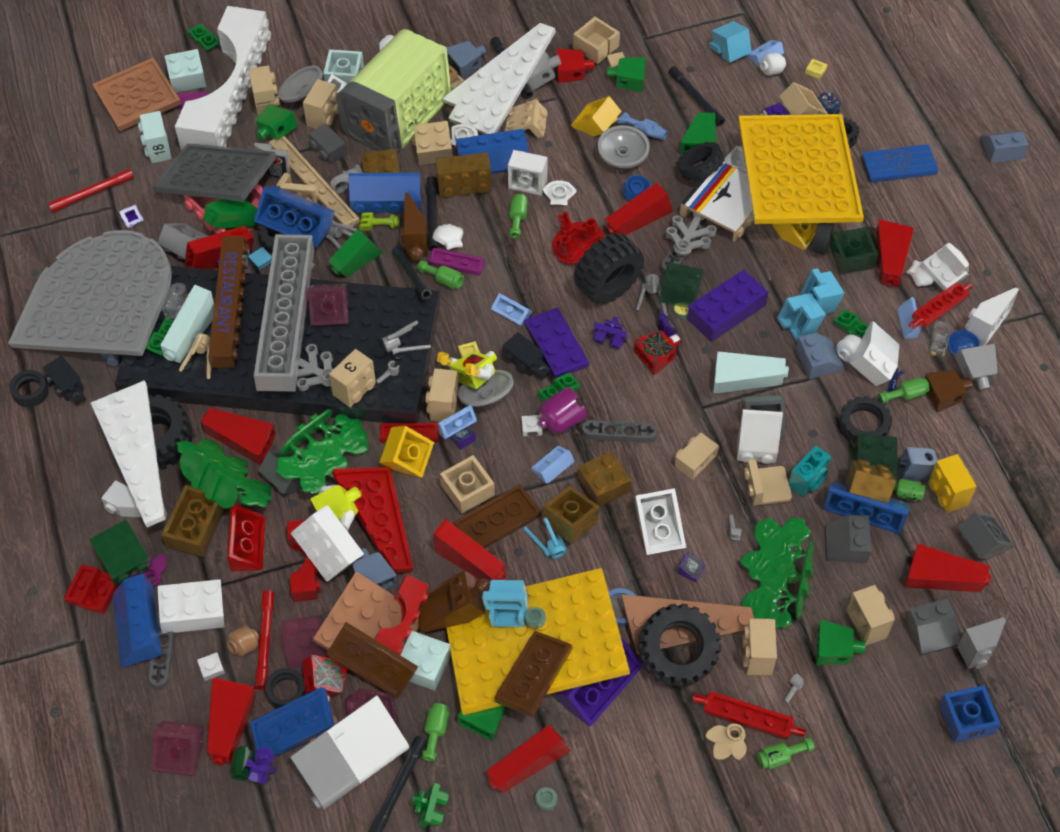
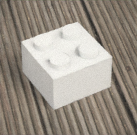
(527, 172)

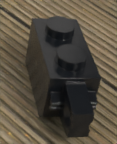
(525, 356)
(65, 380)

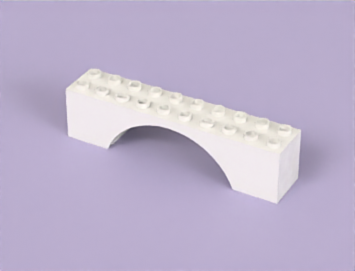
(210, 118)

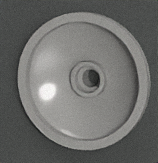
(299, 84)
(623, 146)
(489, 392)

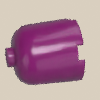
(561, 411)

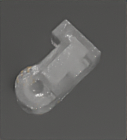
(174, 300)
(940, 339)

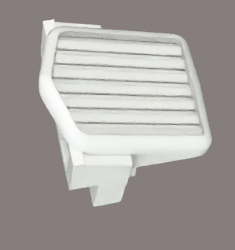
(946, 266)

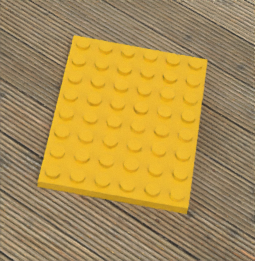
(799, 169)
(575, 612)

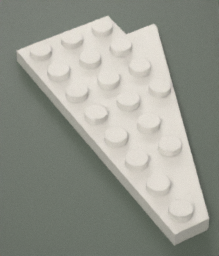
(492, 91)

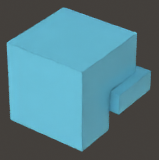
(731, 41)
(824, 289)
(801, 315)
(506, 603)

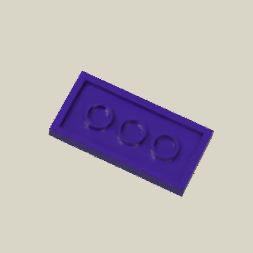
(557, 343)

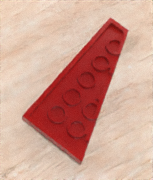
(379, 512)

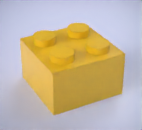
(952, 483)

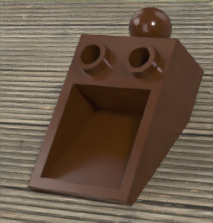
(415, 231)
(453, 602)

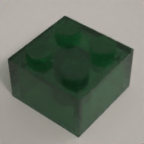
(853, 250)
(681, 285)
(877, 450)

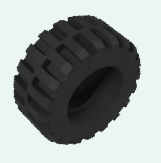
(608, 268)
(172, 414)
(698, 625)

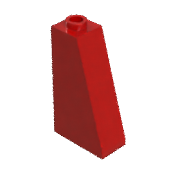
(640, 211)
(892, 250)
(206, 251)
(243, 434)
(466, 553)
(945, 571)
(228, 717)
(528, 759)

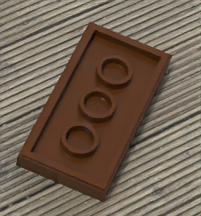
(499, 517)
(371, 660)
(533, 673)

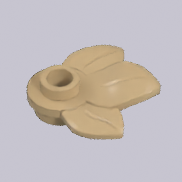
(726, 744)

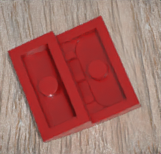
(91, 589)

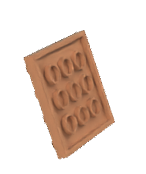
(136, 92)
(365, 608)

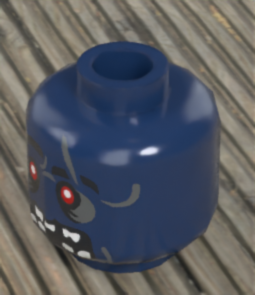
(830, 102)

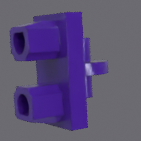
(618, 336)
(261, 767)

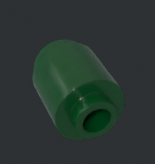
(239, 759)

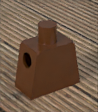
(946, 388)

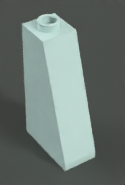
(190, 321)
(746, 371)

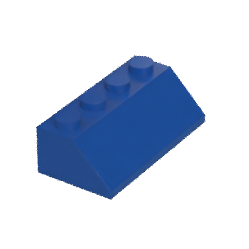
(498, 145)
(383, 191)
(293, 214)
(883, 515)
(136, 621)

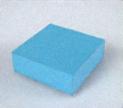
(260, 258)

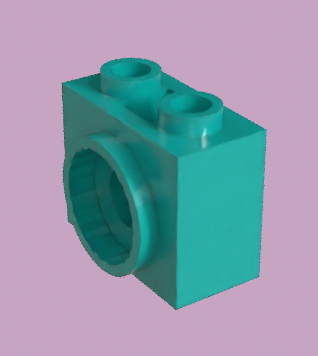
(810, 472)

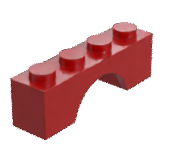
(304, 581)
(409, 596)

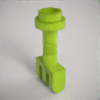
(368, 221)

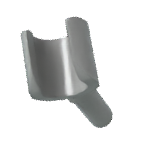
(391, 371)
(735, 533)
(797, 682)

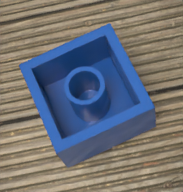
(969, 714)

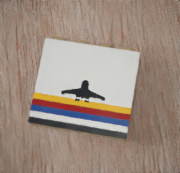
(722, 199)

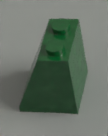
(120, 552)

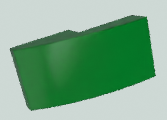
(203, 37)
(850, 324)
(157, 338)
(561, 382)

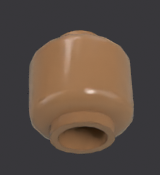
(242, 641)

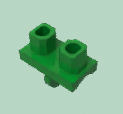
(429, 815)

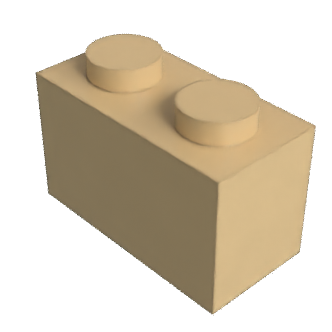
(696, 455)

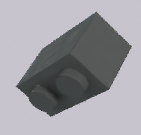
(327, 144)

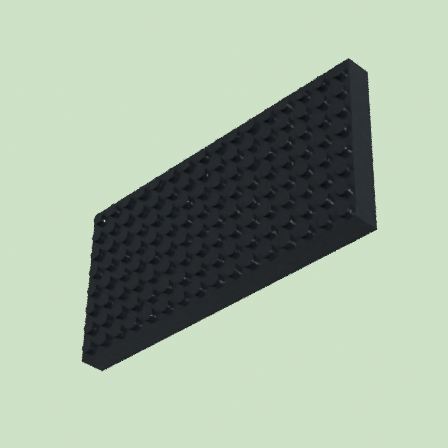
(372, 315)

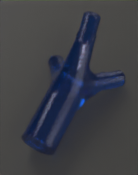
(892, 383)

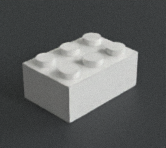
(327, 543)
(190, 606)

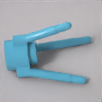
(556, 546)

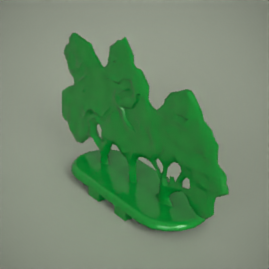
(322, 455)
(220, 475)
(775, 566)

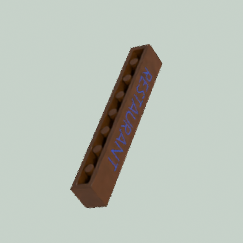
(228, 302)

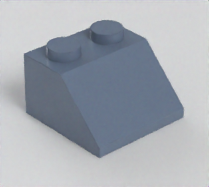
(1005, 146)
(818, 355)

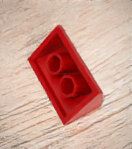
(245, 540)

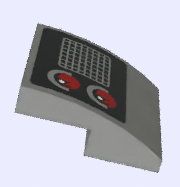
(281, 163)

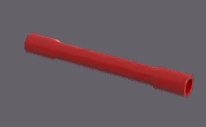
(67, 200)
(264, 642)

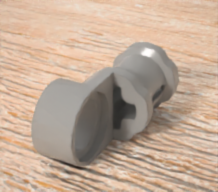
(344, 178)

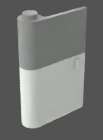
(349, 752)

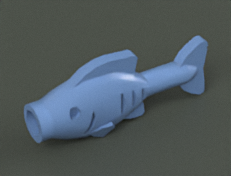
(648, 127)

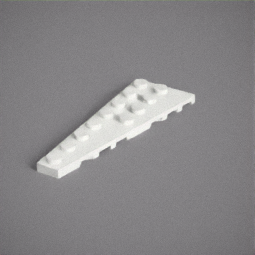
(129, 431)

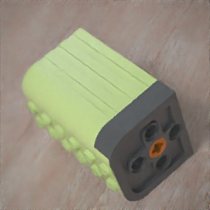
(395, 92)

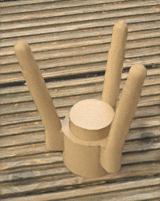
(200, 345)

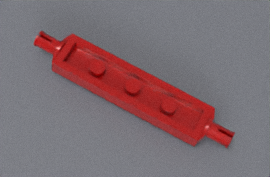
(940, 305)
(749, 715)

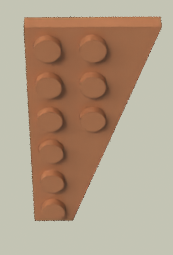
(639, 609)

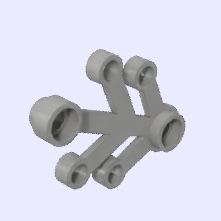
(684, 246)
(312, 368)

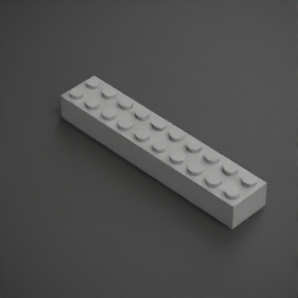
(284, 313)

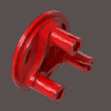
(574, 238)

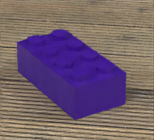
(727, 305)

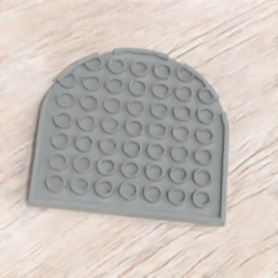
(97, 297)

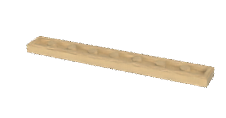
(310, 176)

